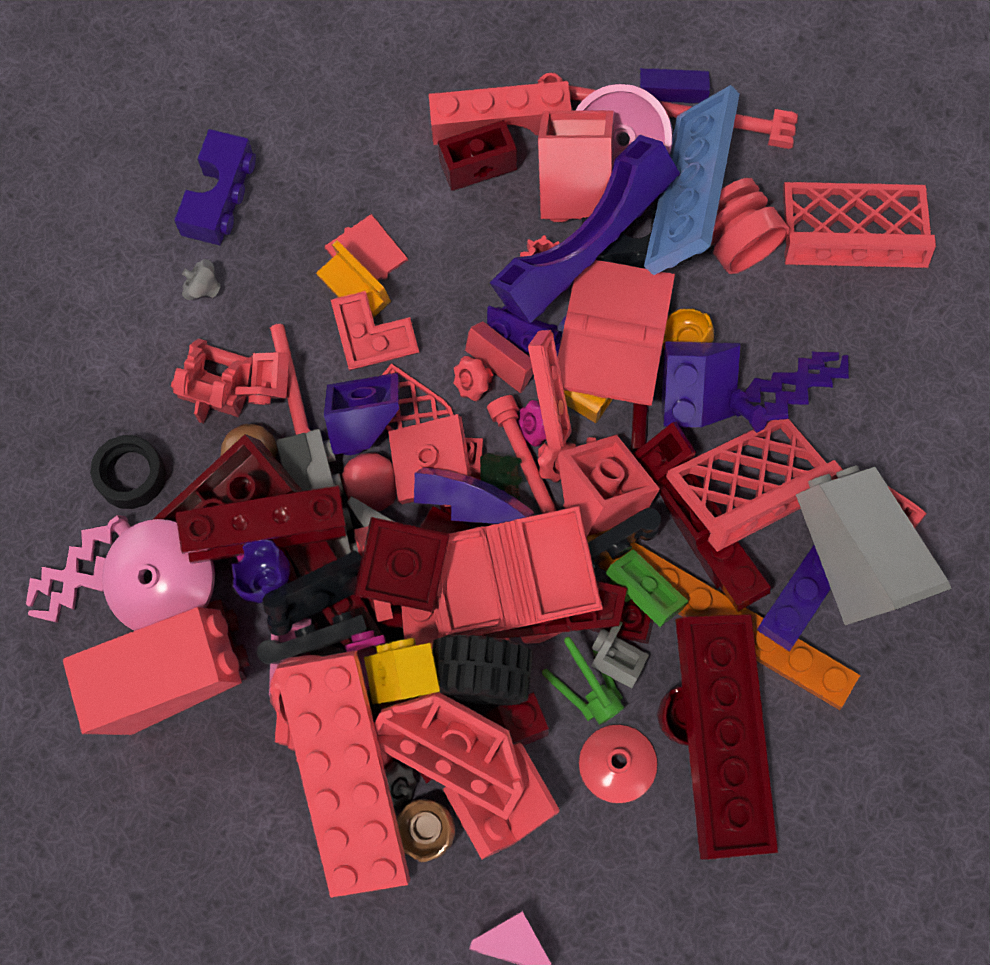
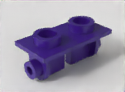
(516, 329)

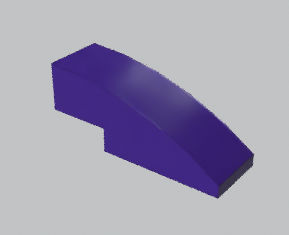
(469, 497)

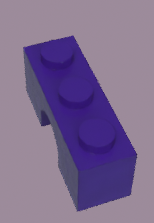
(209, 214)

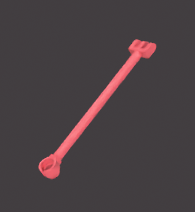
(780, 128)

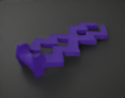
(803, 380)

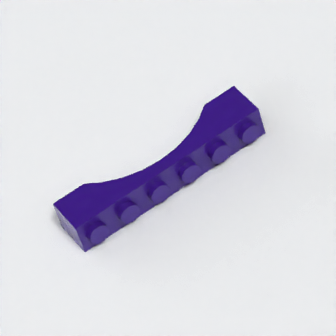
(635, 182)

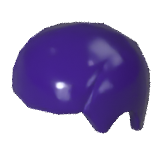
(260, 570)

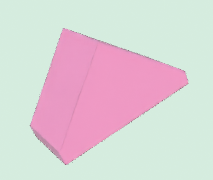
(512, 942)

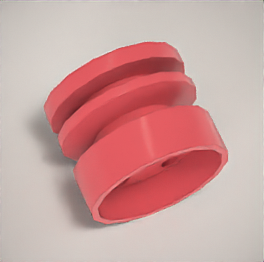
(745, 227)

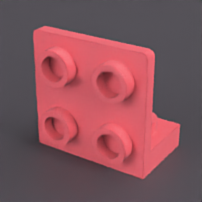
(493, 833)

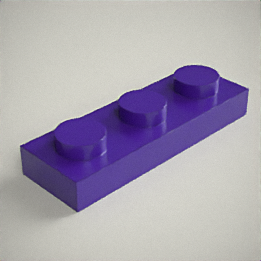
(796, 602)

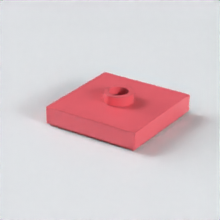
(428, 445)

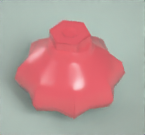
(472, 378)
(549, 461)

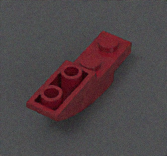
(727, 568)

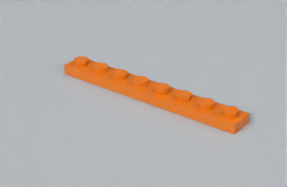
(801, 665)

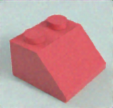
(604, 483)

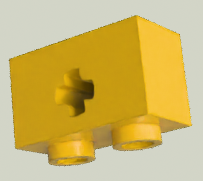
(401, 671)

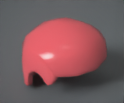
(370, 480)

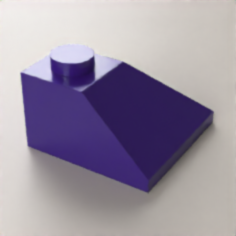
(360, 411)

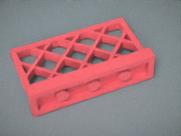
(858, 245)
(764, 508)

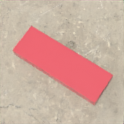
(550, 389)

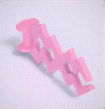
(70, 575)

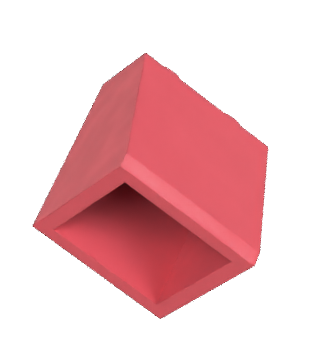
(574, 162)

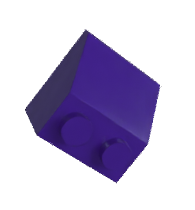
(698, 382)

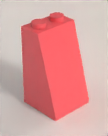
(152, 673)

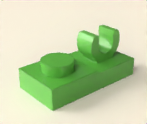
(646, 587)

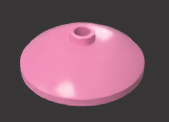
(634, 113)
(175, 581)

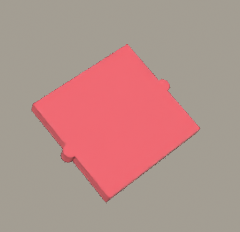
(371, 247)

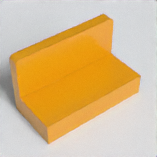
(347, 276)

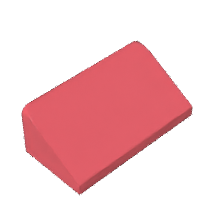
(499, 355)

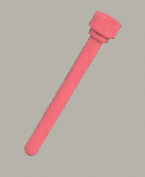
(504, 412)

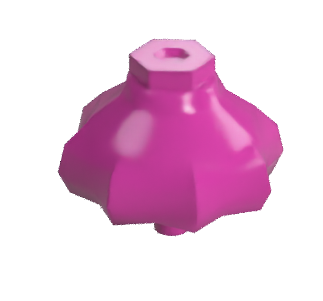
(532, 423)

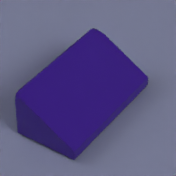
(676, 85)

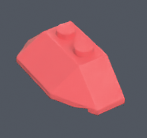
(454, 749)

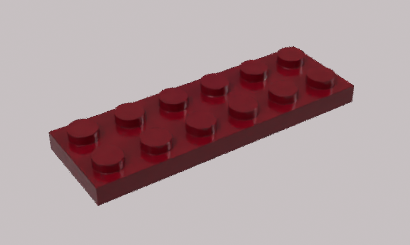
(726, 736)

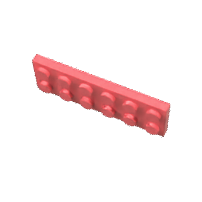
(343, 774)

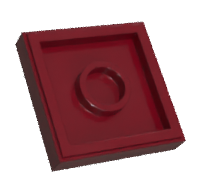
(401, 564)

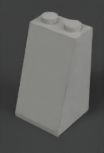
(867, 545)

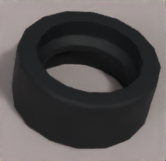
(110, 451)

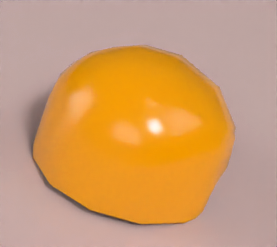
(688, 326)

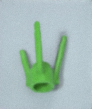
(603, 700)

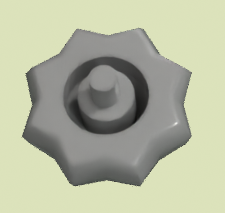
(200, 281)

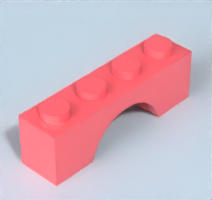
(518, 105)

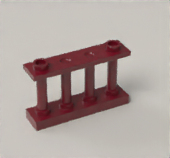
(285, 519)

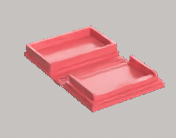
(615, 332)
(516, 575)

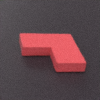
(363, 341)

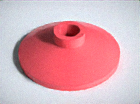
(610, 782)

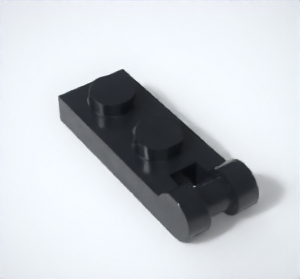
(618, 539)
(311, 593)
(312, 639)

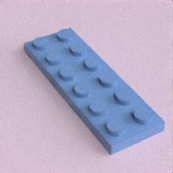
(690, 204)

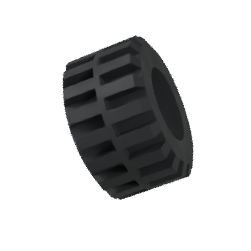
(482, 669)

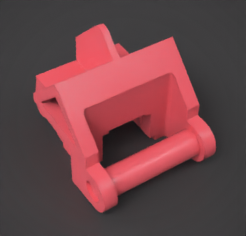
(210, 390)

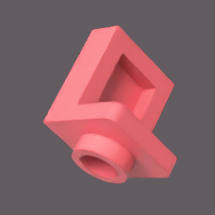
(267, 379)

